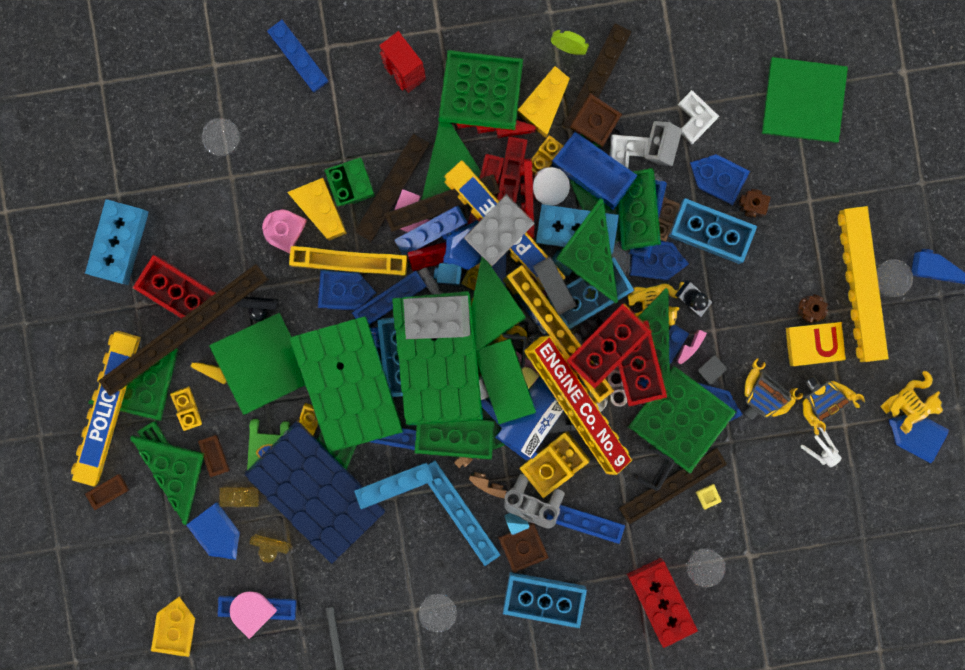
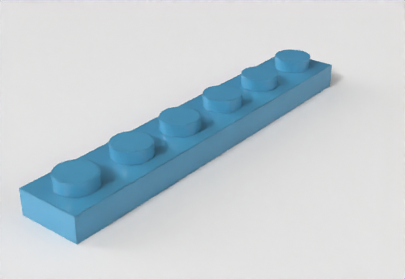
(462, 515)

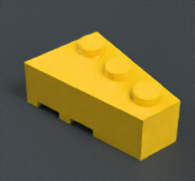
(544, 101)
(319, 207)

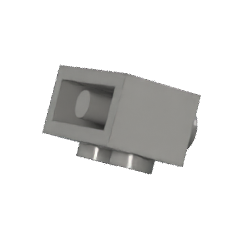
(663, 143)

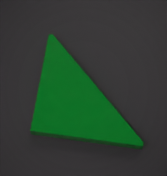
(446, 154)
(590, 253)
(492, 307)
(658, 317)
(149, 391)
(174, 470)

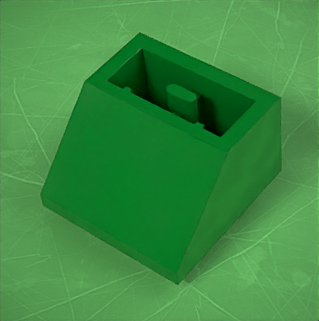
(350, 182)

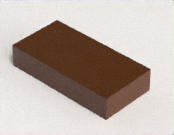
(213, 456)
(107, 492)

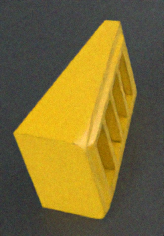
(210, 370)

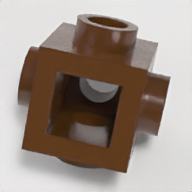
(760, 205)
(806, 305)

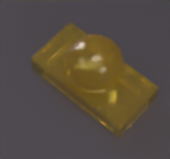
(239, 497)
(269, 547)

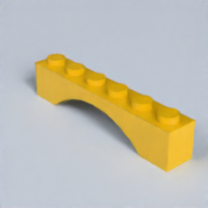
(348, 261)

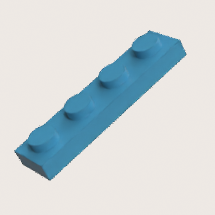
(393, 485)

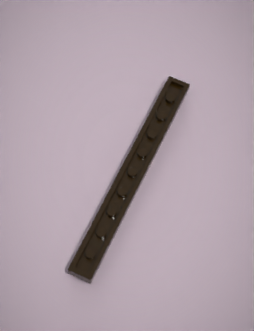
(183, 330)

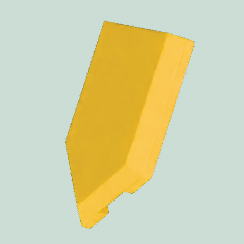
(173, 629)

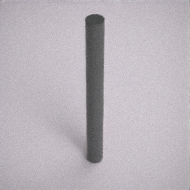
(334, 638)

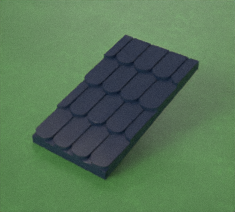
(313, 492)

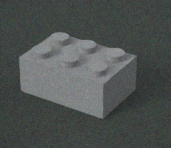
(499, 230)
(436, 317)

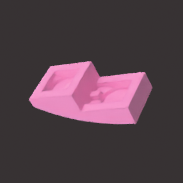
(686, 351)

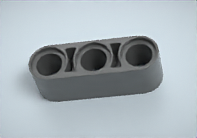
(554, 285)

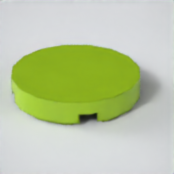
(569, 42)

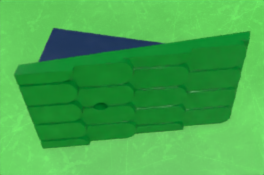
(437, 373)
(349, 402)

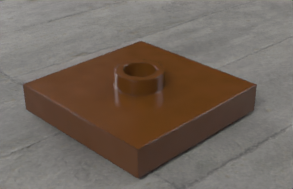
(595, 120)
(523, 548)

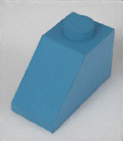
(448, 274)

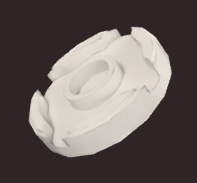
(550, 186)

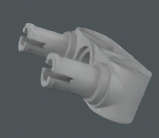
(531, 508)

